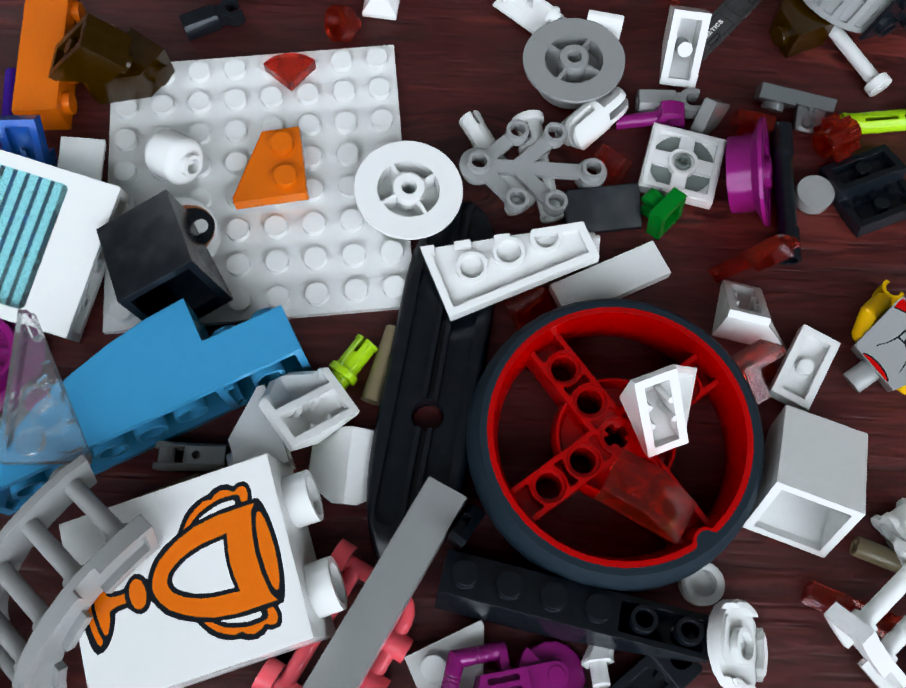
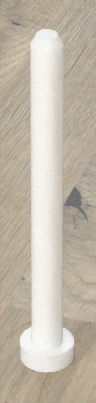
(875, 82)

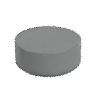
(814, 194)

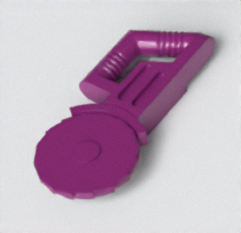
(543, 666)

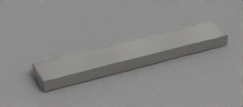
(388, 588)

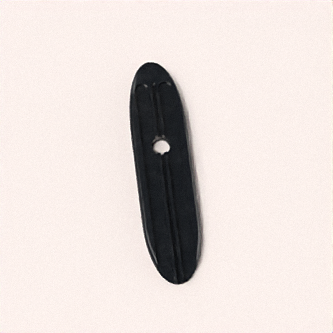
(428, 365)

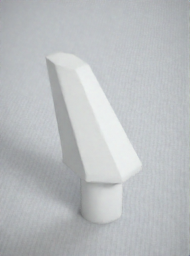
(597, 661)

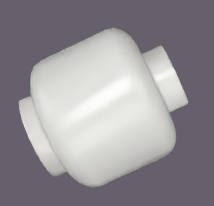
(173, 156)

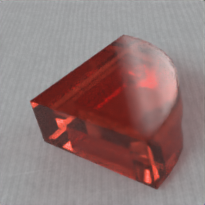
(290, 68)

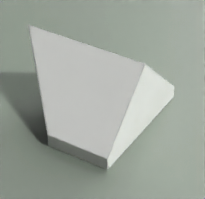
(743, 315)
(660, 407)

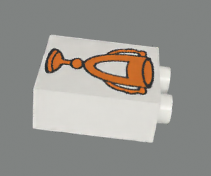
(223, 587)

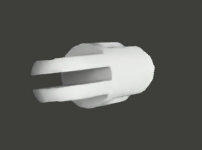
(594, 119)

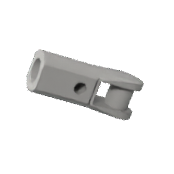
(196, 456)

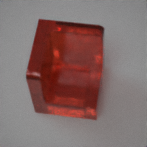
(758, 366)

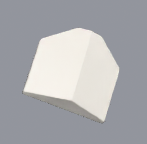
(307, 407)
(342, 465)

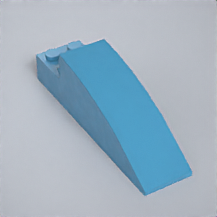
(162, 384)

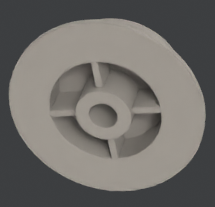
(573, 61)

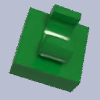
(661, 210)

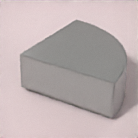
(709, 115)

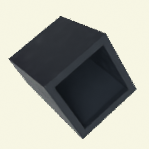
(159, 259)

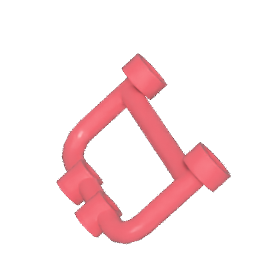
(279, 675)

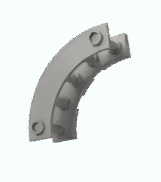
(61, 625)

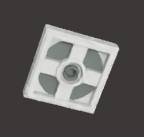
(684, 162)

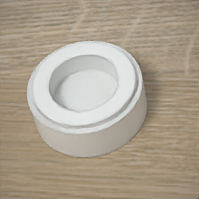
(703, 587)

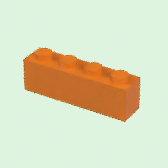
(34, 93)

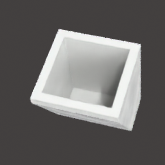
(810, 482)

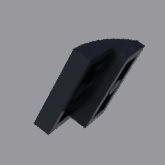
(868, 189)

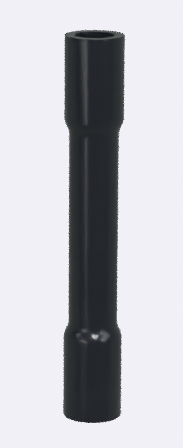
(782, 155)

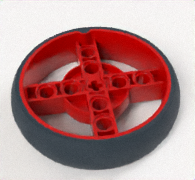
(544, 346)

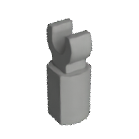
(650, 99)

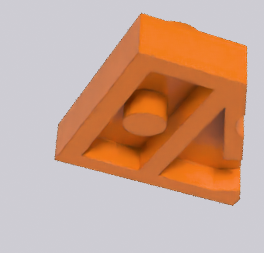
(274, 171)

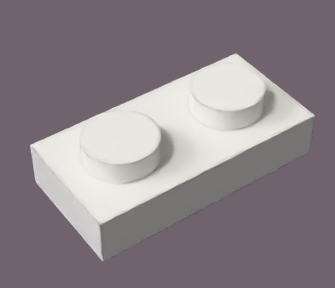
(803, 368)

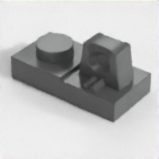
(808, 107)

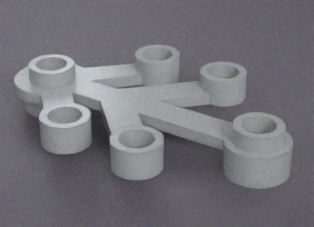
(528, 169)

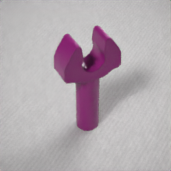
(668, 113)

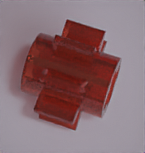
(836, 137)

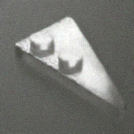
(37, 413)

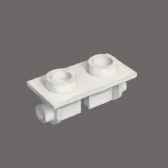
(529, 13)

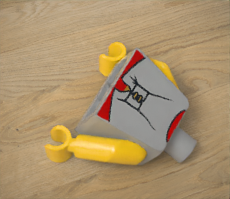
(880, 342)

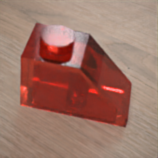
(647, 496)

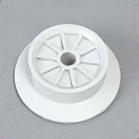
(408, 190)

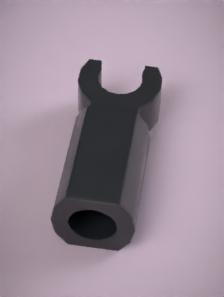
(211, 18)

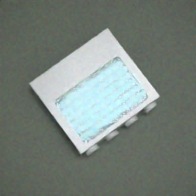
(51, 242)

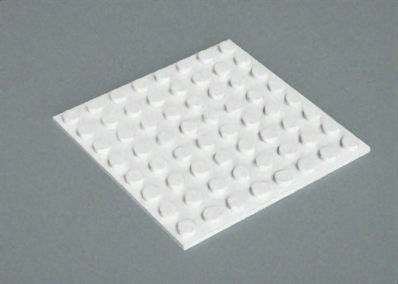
(297, 254)

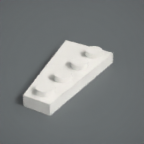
(497, 268)

